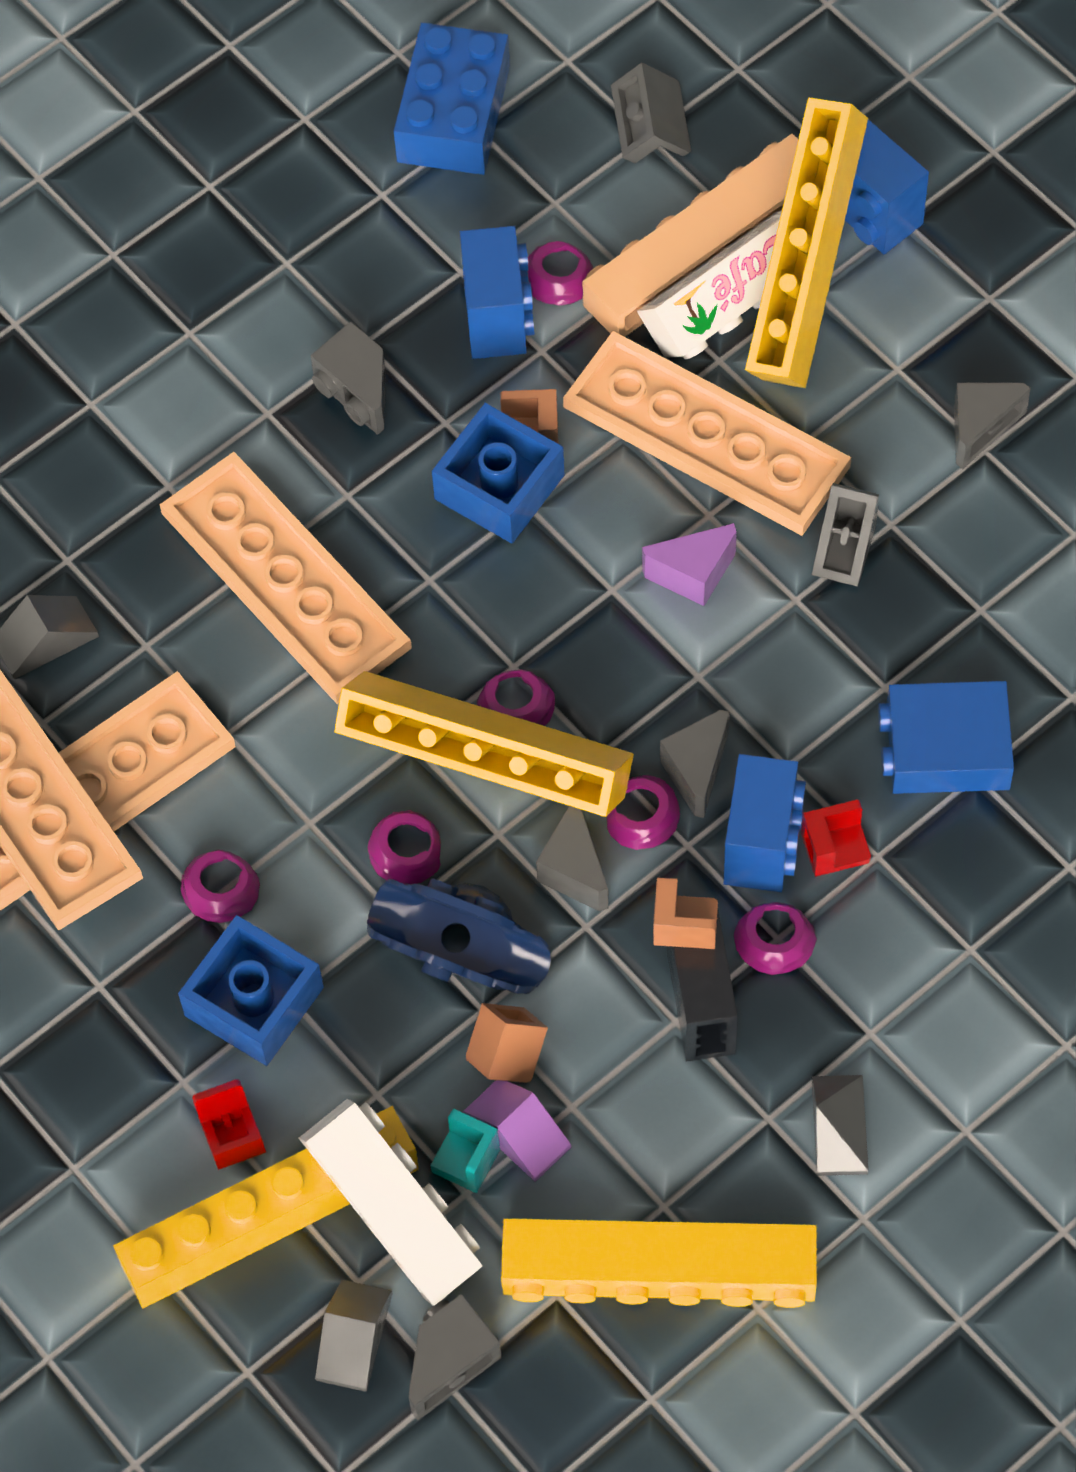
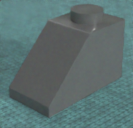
(449, 1353)

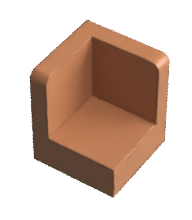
(534, 409)
(683, 919)
(506, 1043)

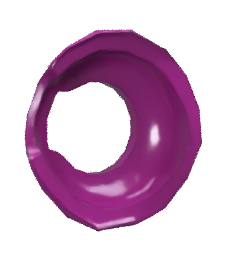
(556, 289)
(538, 710)
(653, 830)
(398, 868)
(217, 906)
(769, 957)

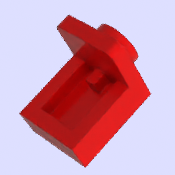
(228, 1124)

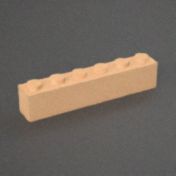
(688, 239)

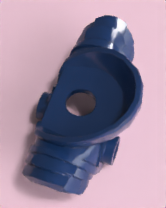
(499, 950)

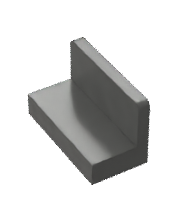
(649, 113)

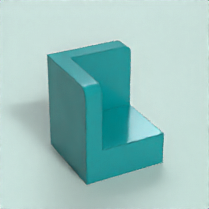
(466, 1151)

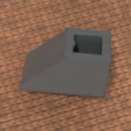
(354, 373)

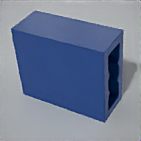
(947, 737)

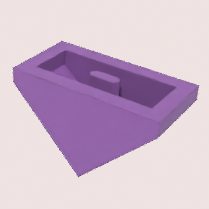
(691, 562)
(523, 1127)

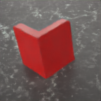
(835, 838)

